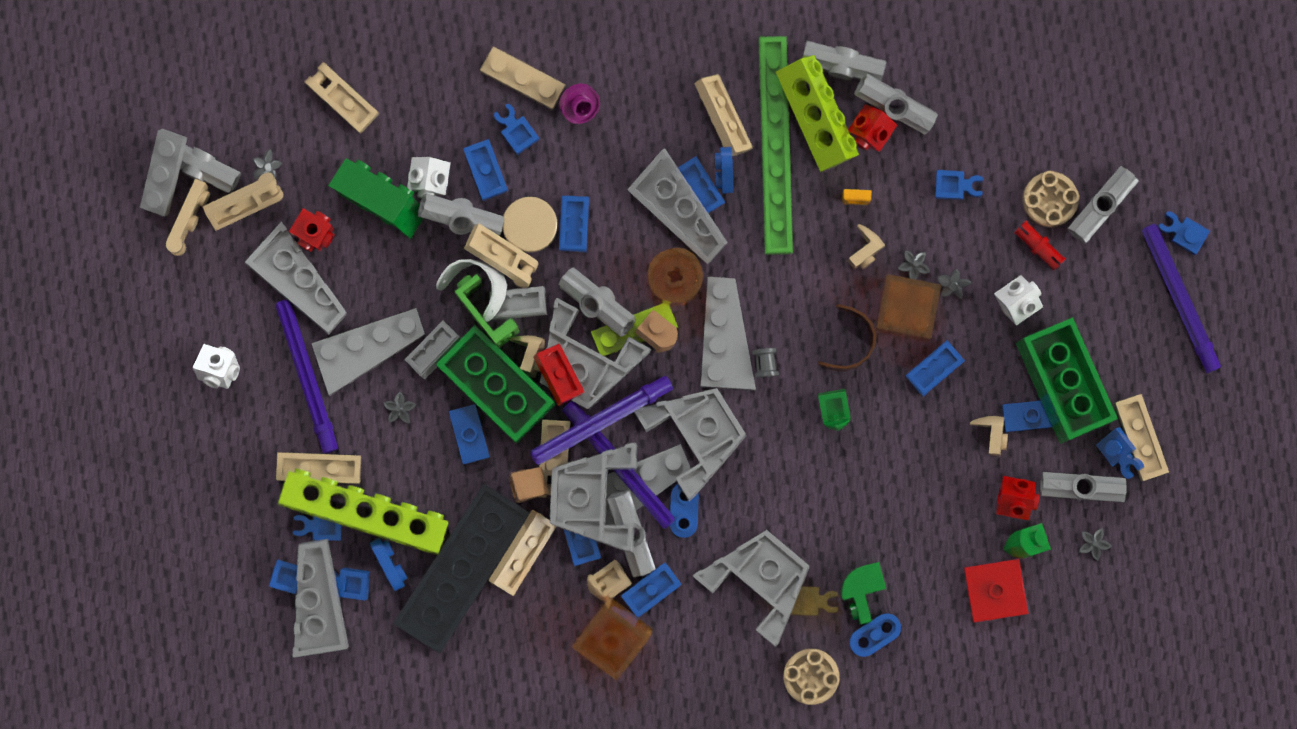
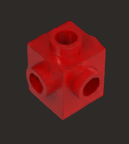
(872, 128)
(305, 223)
(1017, 498)

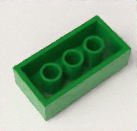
(1066, 380)
(495, 384)

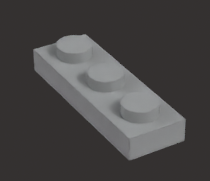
(163, 172)

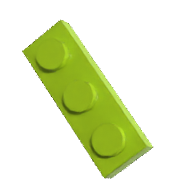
(610, 342)

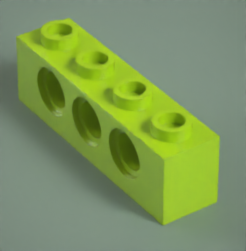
(805, 107)

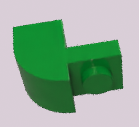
(857, 584)

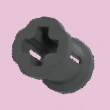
(765, 362)

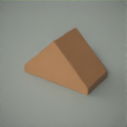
(528, 484)

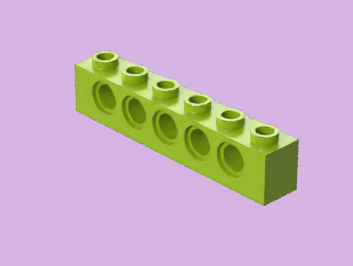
(433, 522)

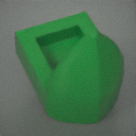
(834, 409)
(1027, 542)

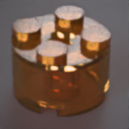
(667, 263)

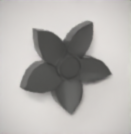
(265, 165)
(914, 265)
(953, 284)
(399, 408)
(1094, 543)

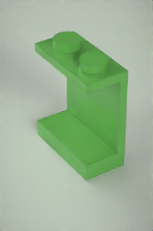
(500, 335)

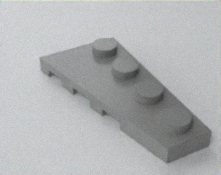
(674, 203)
(292, 275)
(725, 345)
(361, 349)
(656, 472)
(318, 607)

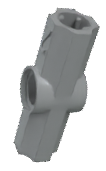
(845, 62)
(882, 95)
(205, 168)
(1114, 192)
(458, 214)
(597, 302)
(1101, 487)
(625, 514)

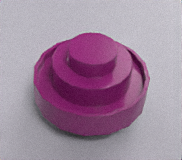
(579, 103)

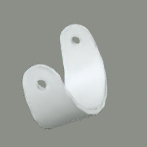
(496, 277)

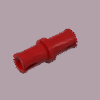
(1039, 245)

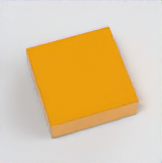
(859, 197)

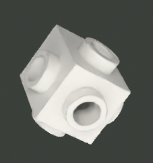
(428, 176)
(1019, 299)
(216, 366)

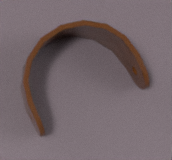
(869, 324)

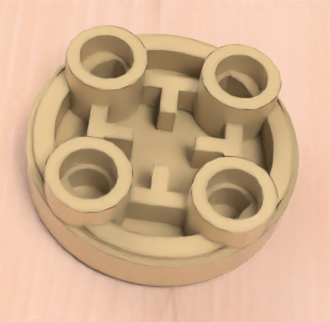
(1050, 199)
(530, 224)
(811, 676)

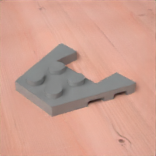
(592, 369)
(706, 427)
(581, 496)
(767, 569)

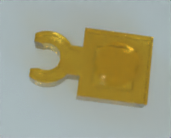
(810, 601)

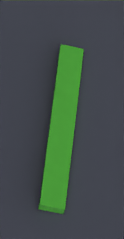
(775, 148)

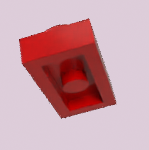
(558, 374)

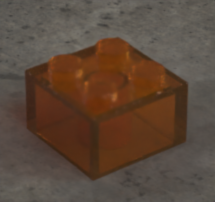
(907, 307)
(612, 638)

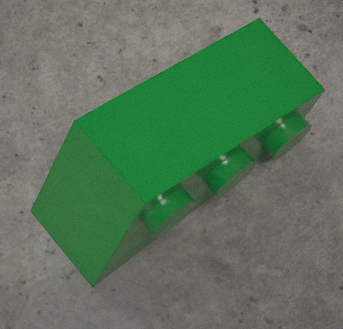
(377, 196)

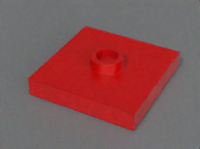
(995, 590)

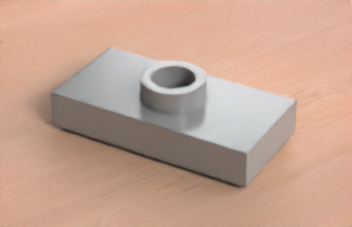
(522, 303)
(433, 349)

